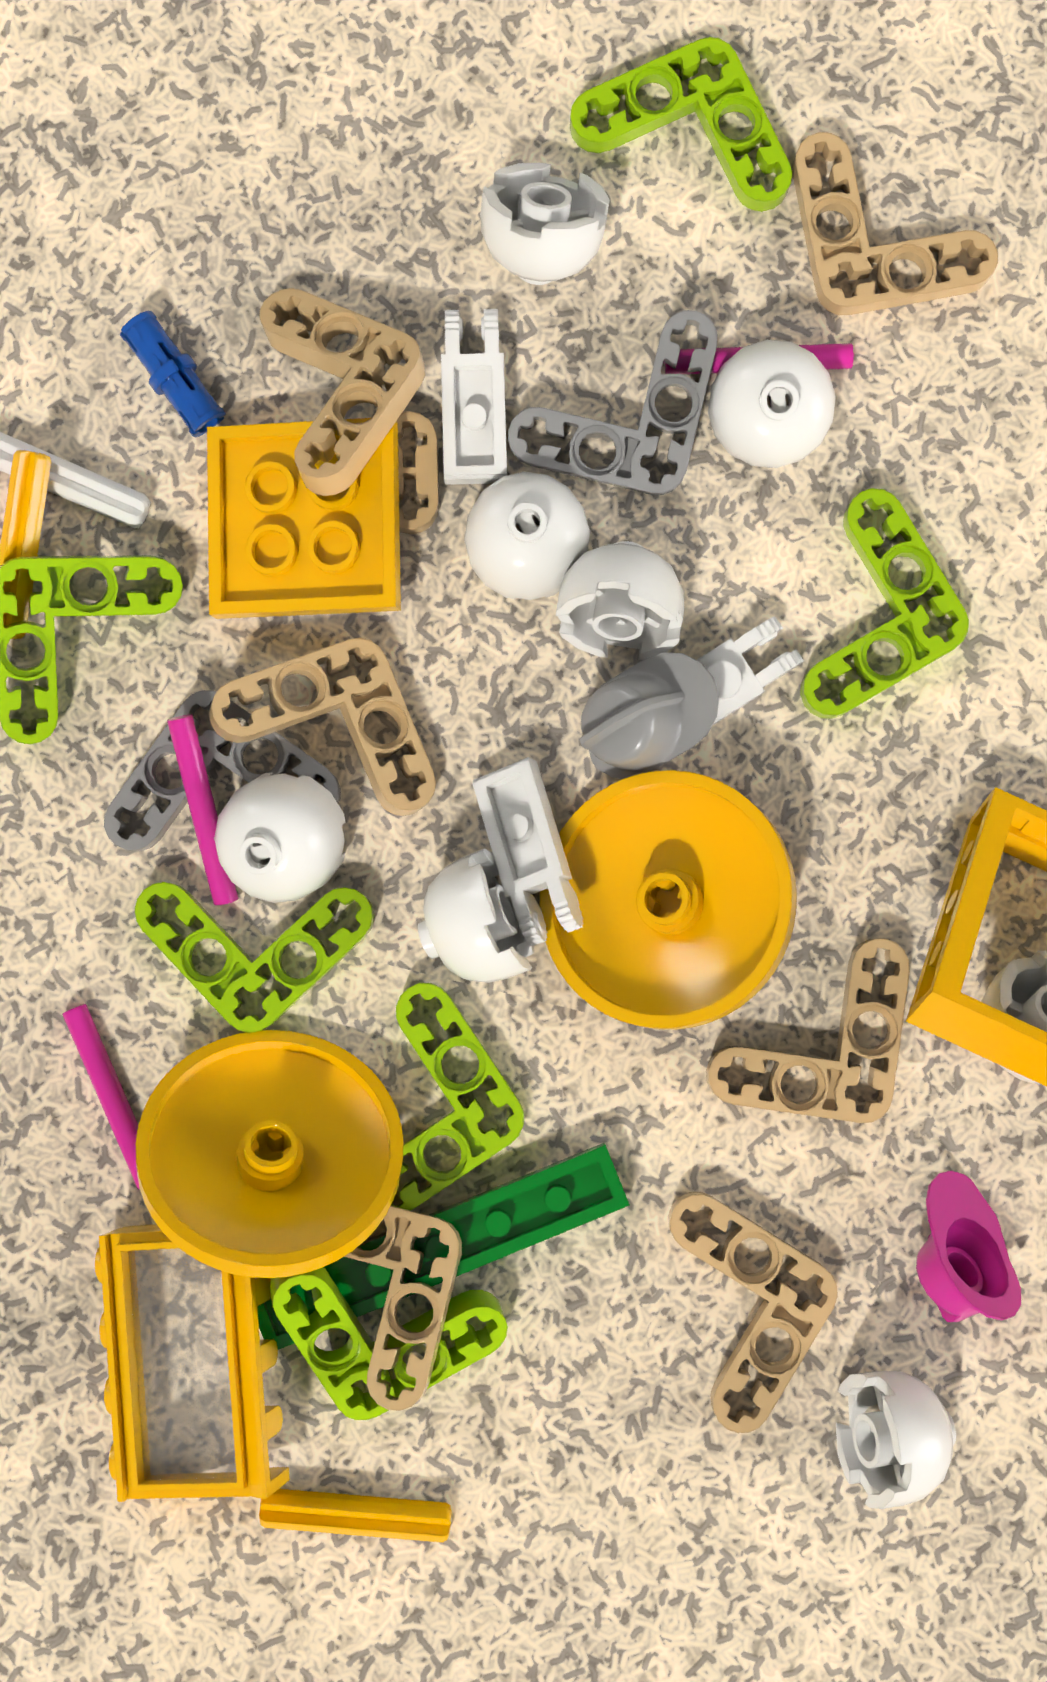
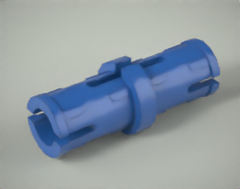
(172, 373)

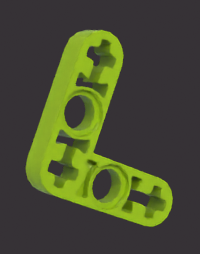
(710, 103)
(57, 601)
(906, 628)
(239, 968)
(462, 1122)
(350, 1363)

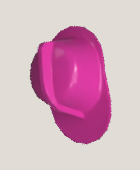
(965, 1255)

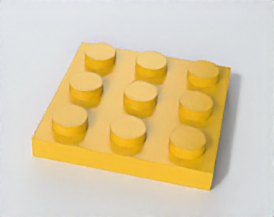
(294, 550)

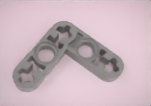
(631, 443)
(210, 746)

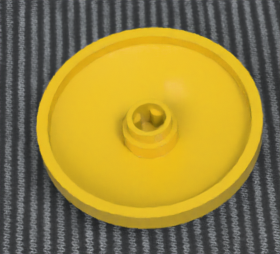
(677, 900)
(269, 1153)

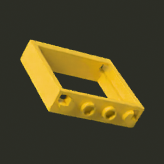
(938, 1006)

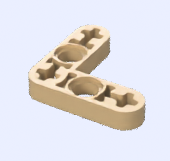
(855, 254)
(361, 383)
(355, 701)
(832, 1075)
(399, 1254)
(776, 1311)

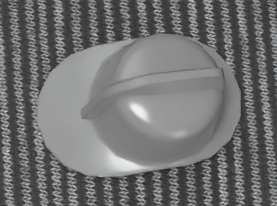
(649, 714)

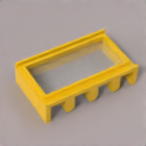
(184, 1373)

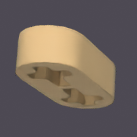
(425, 472)

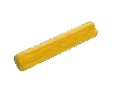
(23, 524)
(356, 1515)

